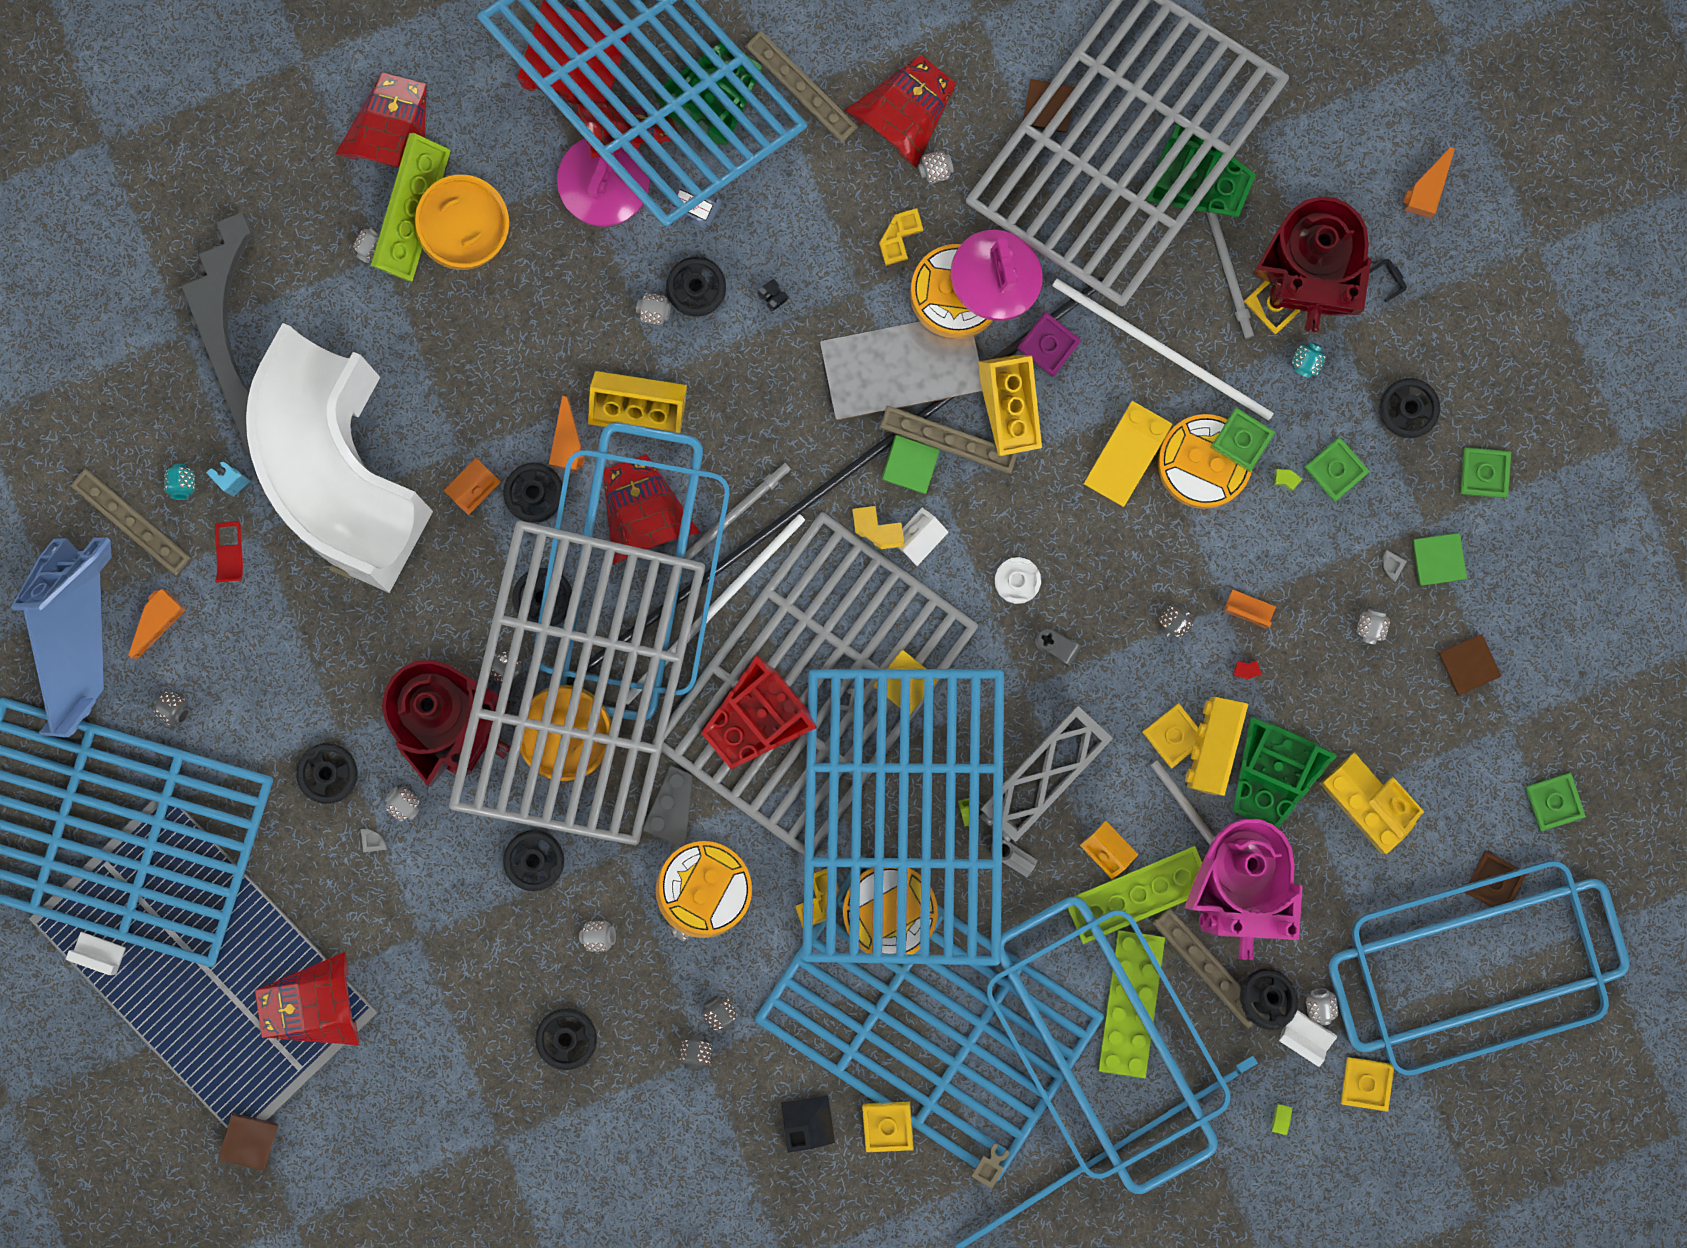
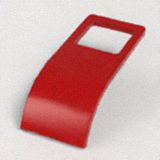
(229, 556)

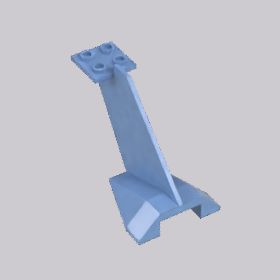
(66, 629)

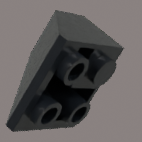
(807, 1123)

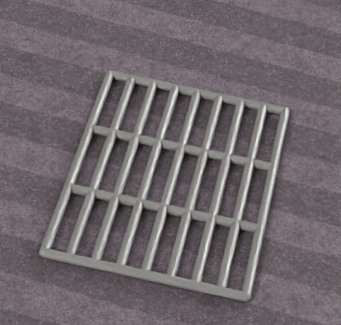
(1100, 176)
(588, 639)
(842, 647)

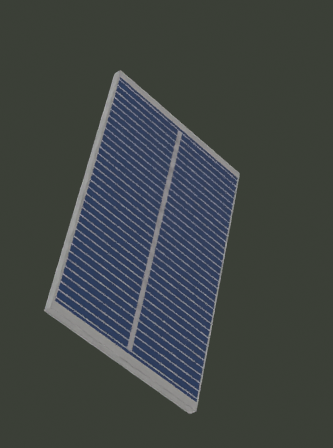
(195, 1014)

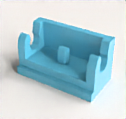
(231, 481)

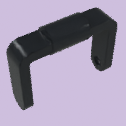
(1395, 273)

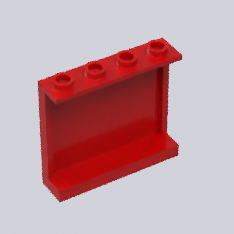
(577, 44)

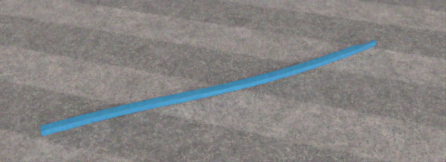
(1243, 1066)

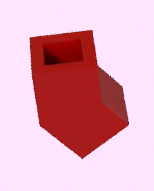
(1246, 671)

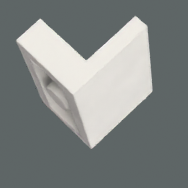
(921, 536)
(97, 954)
(1307, 1038)

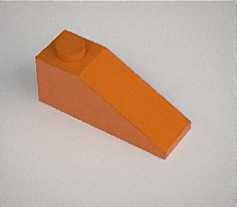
(1426, 193)
(566, 439)
(156, 618)

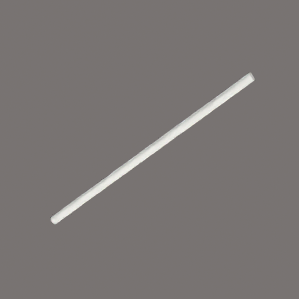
(1162, 349)
(732, 589)

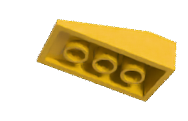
(1011, 403)
(1128, 453)

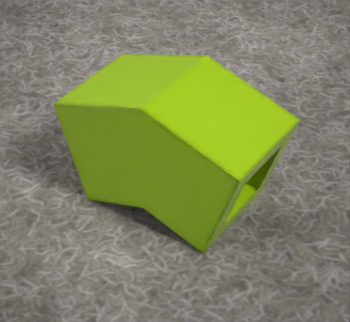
(1286, 478)
(964, 809)
(1281, 1119)

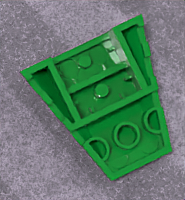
(709, 97)
(1225, 195)
(1276, 771)

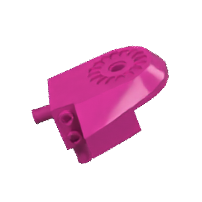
(1243, 899)

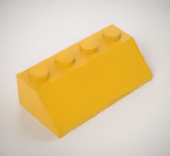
(636, 402)
(1217, 745)
(1352, 788)

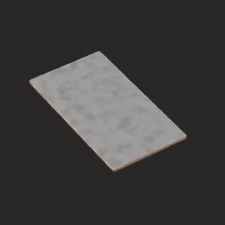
(897, 369)

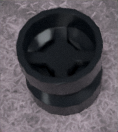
(772, 295)

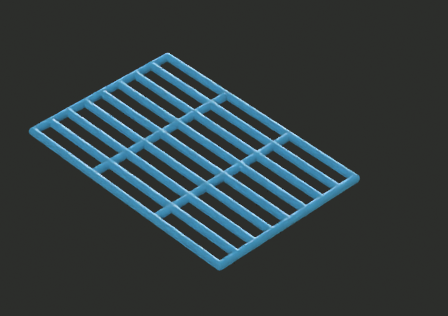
(655, 117)
(902, 861)
(143, 867)
(955, 1064)

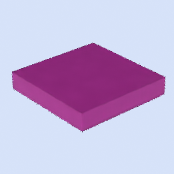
(1049, 344)

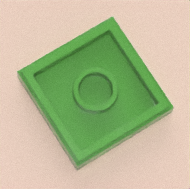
(1242, 439)
(910, 464)
(1336, 469)
(1485, 472)
(1439, 559)
(1555, 801)

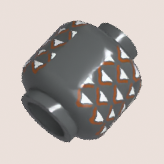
(1176, 621)
(499, 665)
(171, 708)
(719, 1013)
(695, 1053)

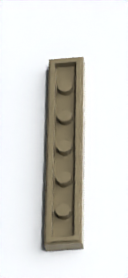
(801, 87)
(946, 439)
(131, 522)
(1203, 962)

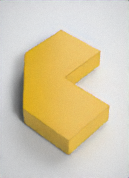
(902, 225)
(882, 535)
(820, 901)

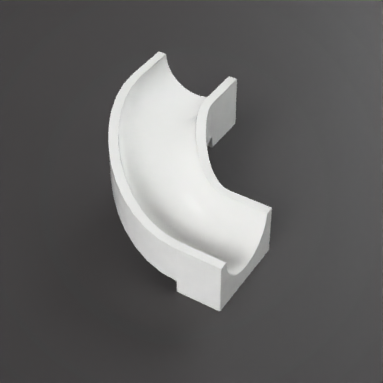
(310, 466)

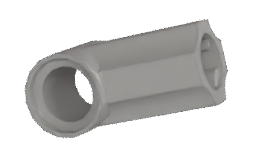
(1018, 859)

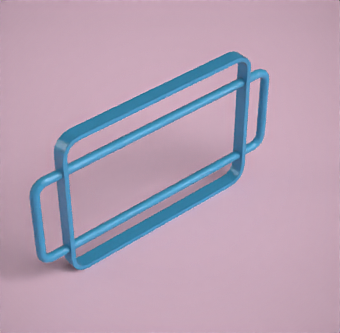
(694, 473)
(1597, 980)
(1201, 1118)

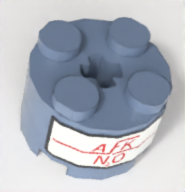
(703, 213)

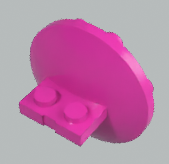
(595, 190)
(996, 275)

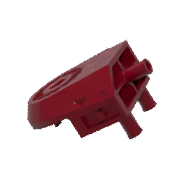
(1315, 276)
(436, 738)

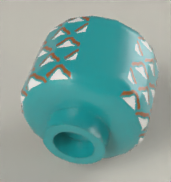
(1308, 359)
(179, 482)

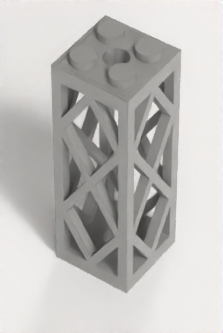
(1089, 727)

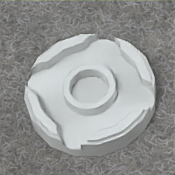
(1011, 586)

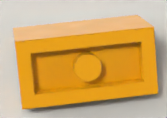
(1109, 850)

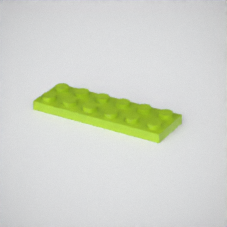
(397, 245)
(1140, 892)
(1125, 1037)

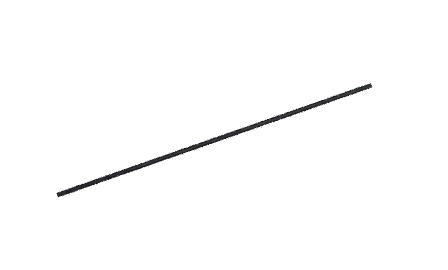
(818, 493)

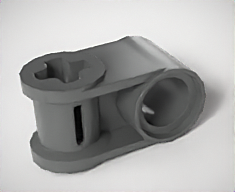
(1062, 648)

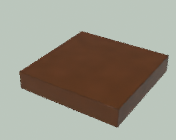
(1035, 91)
(1469, 664)
(1498, 892)
(248, 1141)

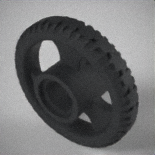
(678, 296)
(1401, 389)
(519, 508)
(562, 600)
(315, 756)
(552, 869)
(1275, 993)
(550, 1024)

